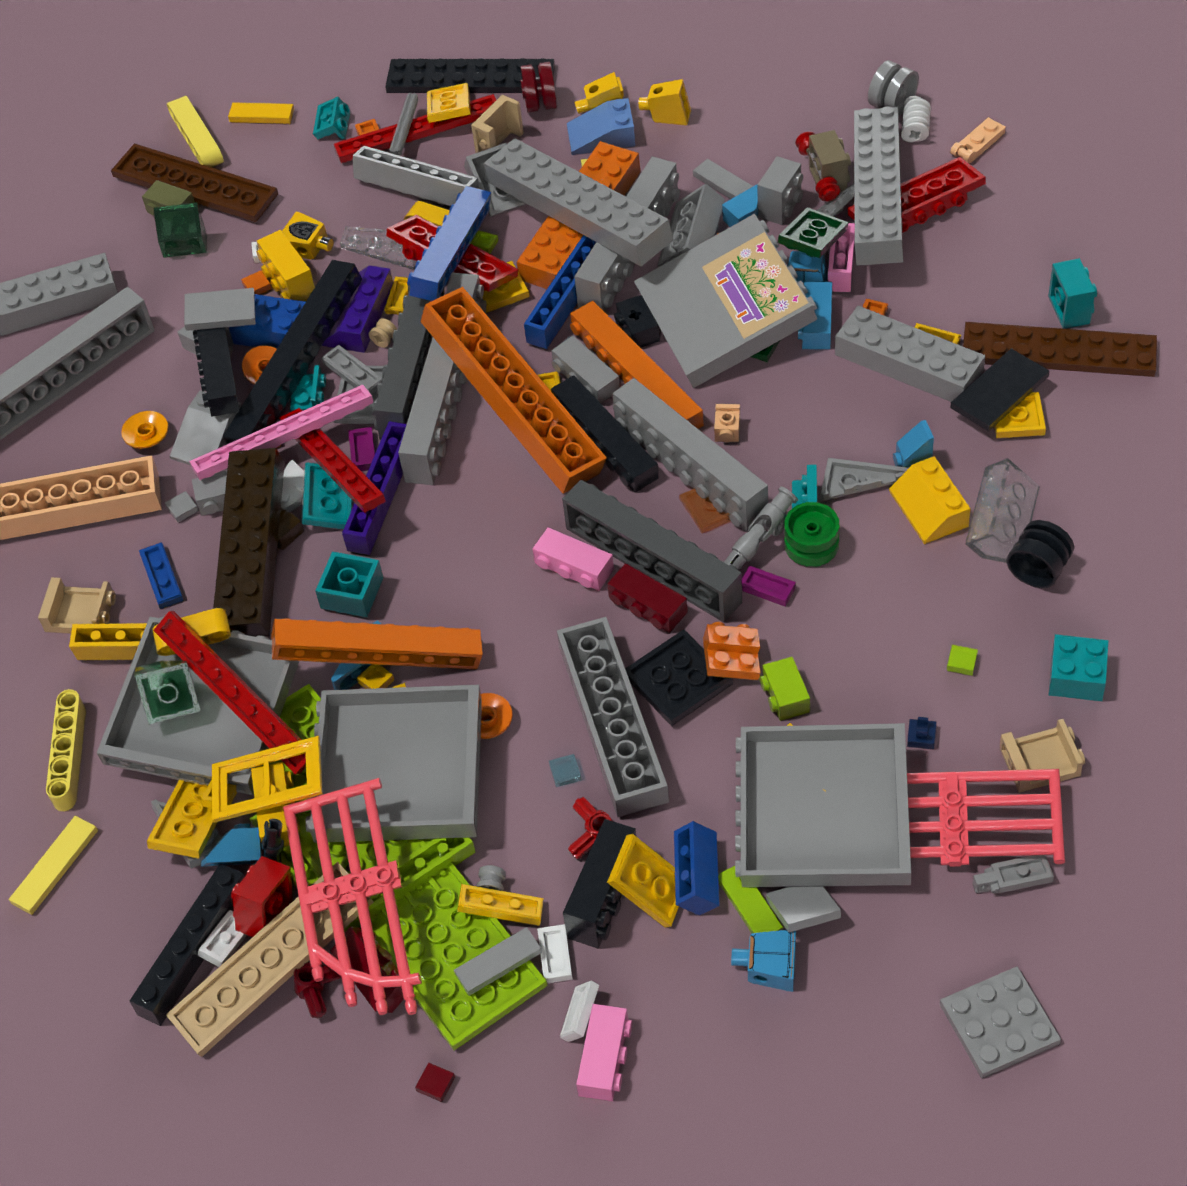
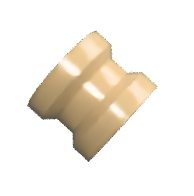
(382, 333)

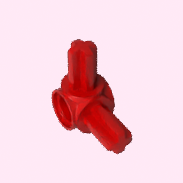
(593, 820)

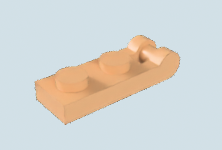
(978, 140)

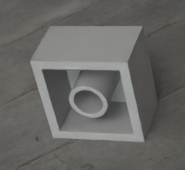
(779, 190)

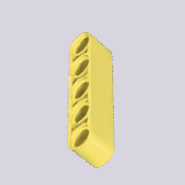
(195, 132)
(66, 734)

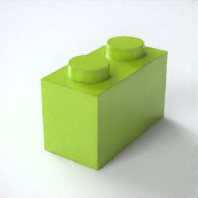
(785, 689)

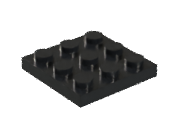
(676, 678)

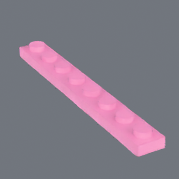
(285, 430)

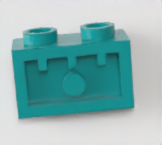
(330, 118)
(309, 390)
(806, 488)

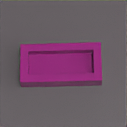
(362, 447)
(768, 586)

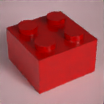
(261, 895)

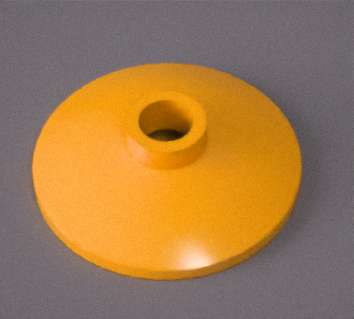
(144, 429)

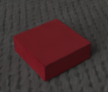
(435, 1082)

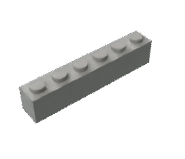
(410, 176)

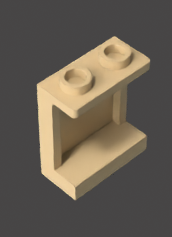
(497, 123)
(75, 606)
(1043, 750)

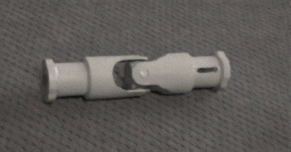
(748, 544)

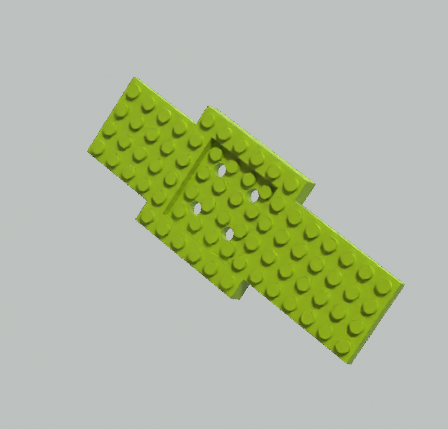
(427, 905)

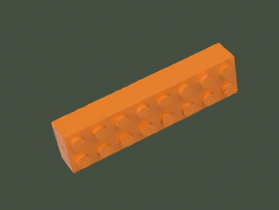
(556, 241)

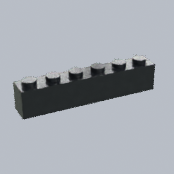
(217, 371)
(622, 451)
(180, 956)

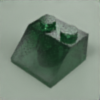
(180, 230)

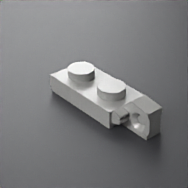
(1014, 875)

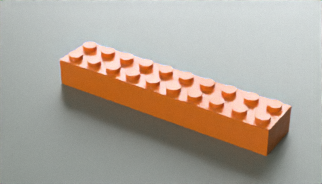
(513, 389)

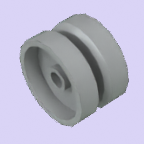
(892, 86)

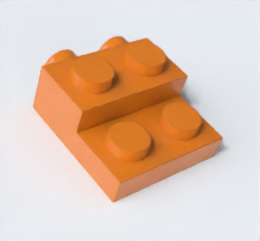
(732, 651)

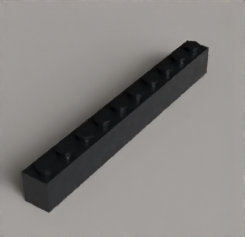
(296, 350)

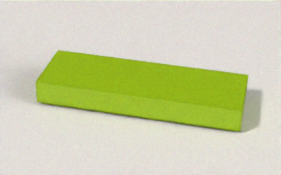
(748, 903)

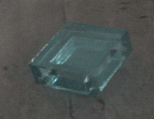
(565, 770)

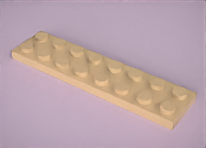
(253, 973)

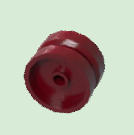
(537, 87)

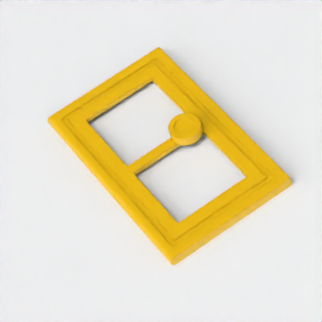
(269, 795)

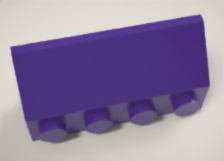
(362, 310)

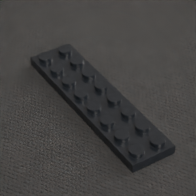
(480, 74)

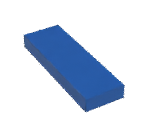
(161, 575)

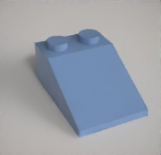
(605, 123)

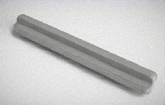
(404, 124)

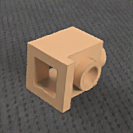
(727, 423)

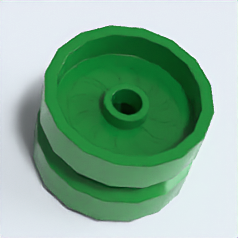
(811, 534)

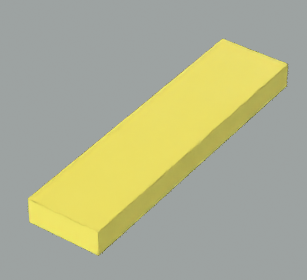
(53, 865)

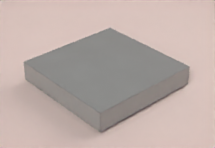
(803, 906)

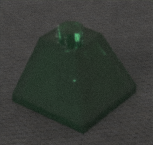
(166, 690)

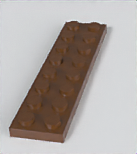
(208, 185)
(1066, 348)

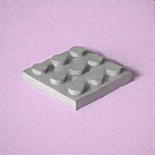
(999, 1022)

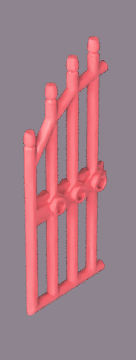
(954, 822)
(347, 889)

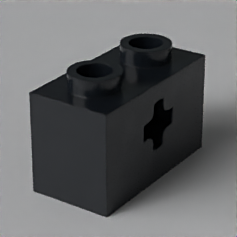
(637, 321)

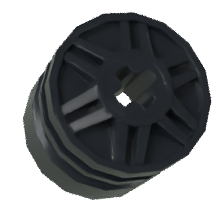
(1040, 554)

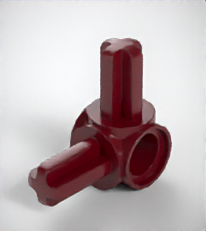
(312, 990)

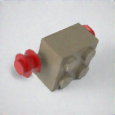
(826, 162)

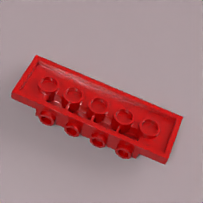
(936, 191)
(416, 235)

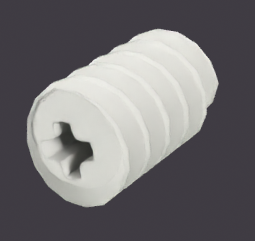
(915, 119)

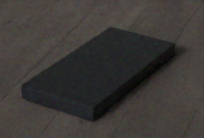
(999, 389)

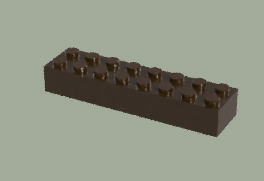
(249, 539)

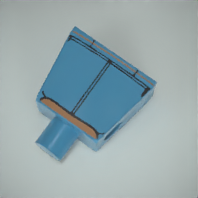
(808, 268)
(769, 959)

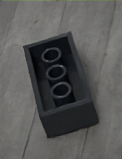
(592, 898)

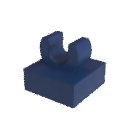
(921, 733)

